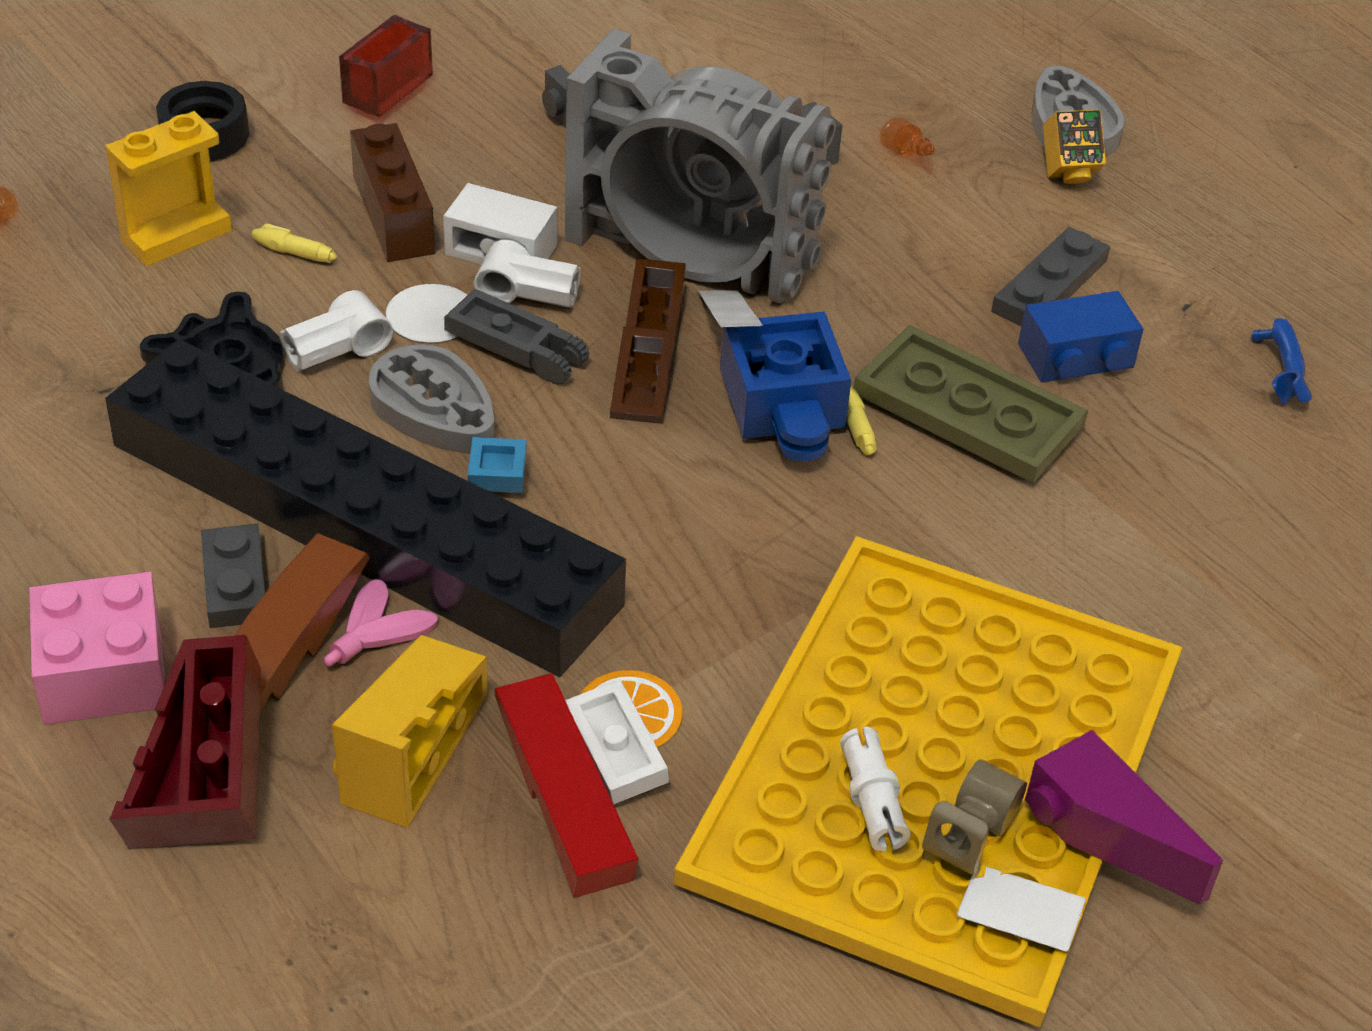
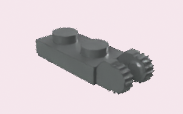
(517, 335)

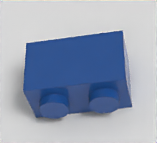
(1080, 336)

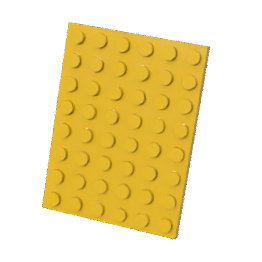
(945, 679)

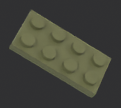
(971, 402)

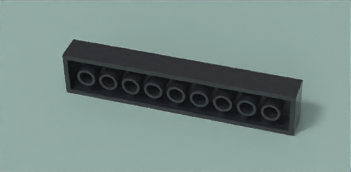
(421, 525)

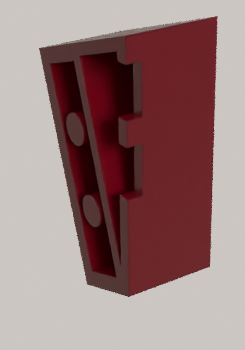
(202, 754)

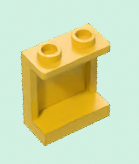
(166, 188)

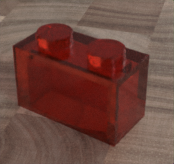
(386, 65)

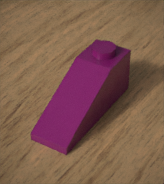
(1117, 817)

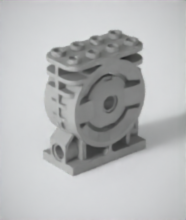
(690, 192)

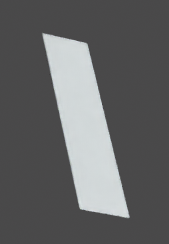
(729, 308)

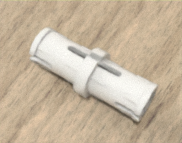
(874, 789)

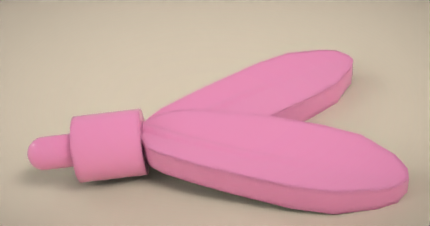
(371, 629)

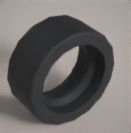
(212, 101)

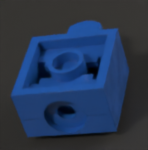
(787, 381)

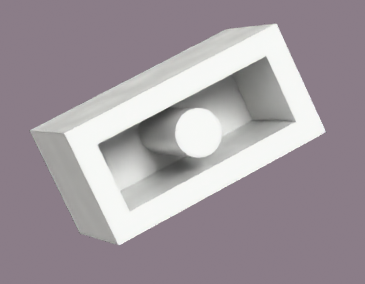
(487, 215)

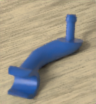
(1291, 381)

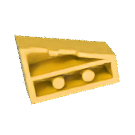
(407, 728)

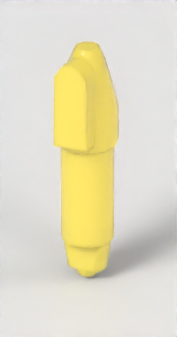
(282, 241)
(859, 424)

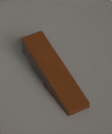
(648, 341)

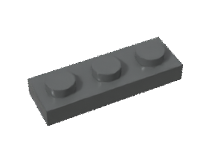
(1052, 274)

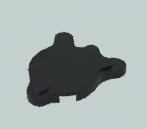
(230, 336)

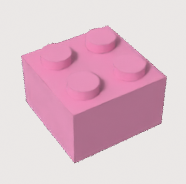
(96, 647)

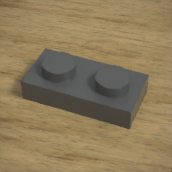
(232, 573)

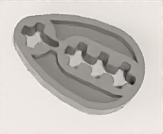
(1067, 90)
(454, 394)

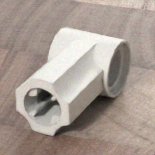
(513, 273)
(347, 326)

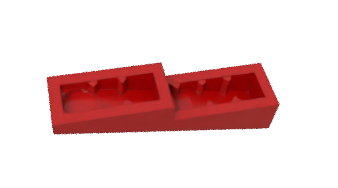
(567, 786)

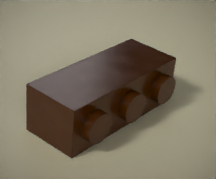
(392, 192)

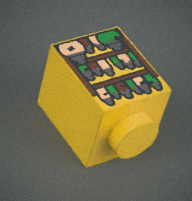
(1074, 145)

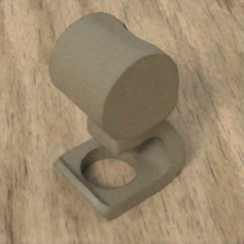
(982, 806)

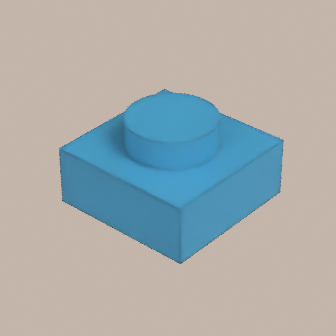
(498, 464)

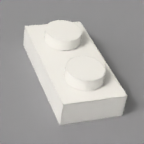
(618, 741)

